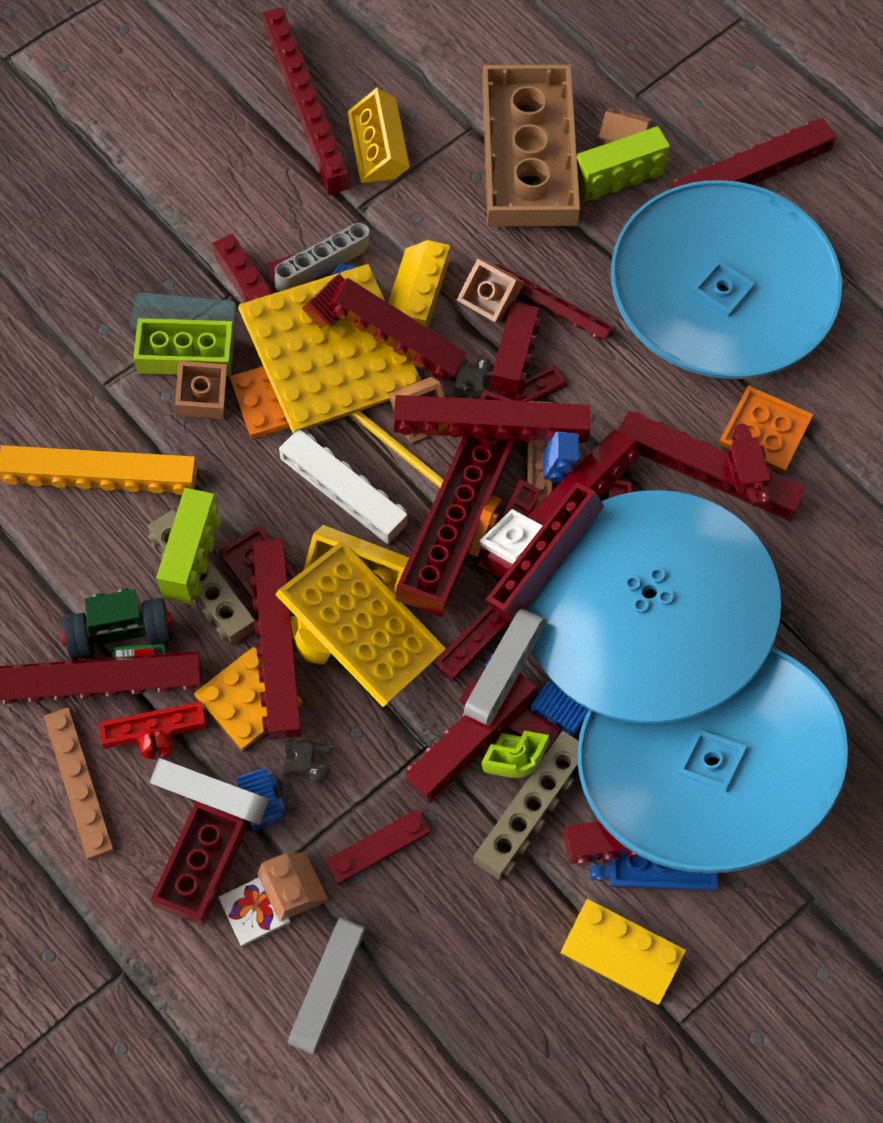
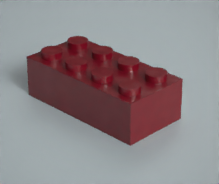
(199, 863)

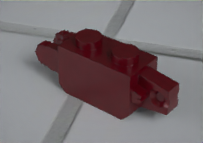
(748, 466)

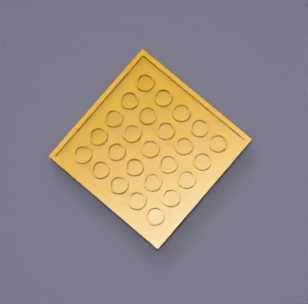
(327, 369)

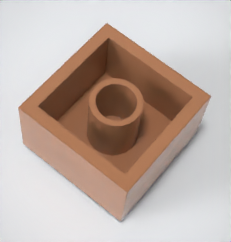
(490, 290)
(200, 390)

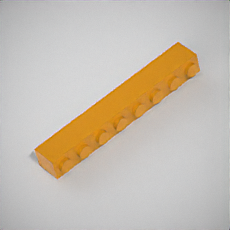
(97, 469)

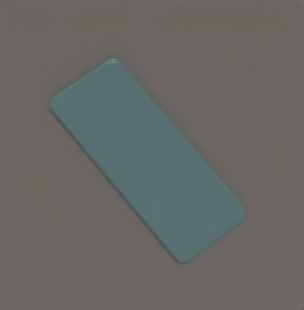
(179, 307)

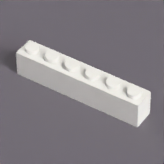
(344, 486)

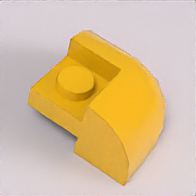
(307, 644)

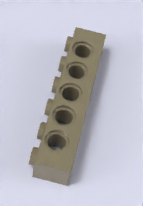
(241, 622)
(498, 863)

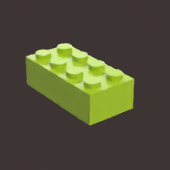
(622, 163)
(167, 341)
(189, 546)

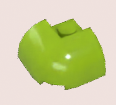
(515, 755)

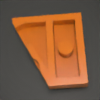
(487, 520)

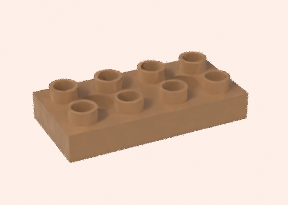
(530, 145)

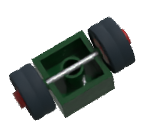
(115, 619)

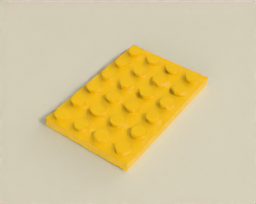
(361, 622)

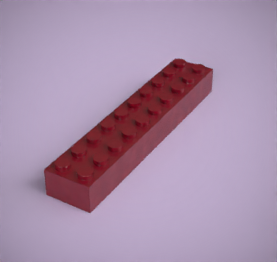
(453, 521)

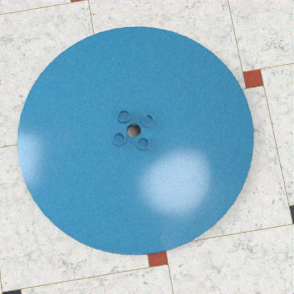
(734, 235)
(663, 653)
(772, 788)

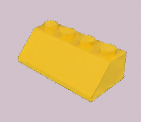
(378, 137)
(420, 280)
(382, 562)
(623, 951)

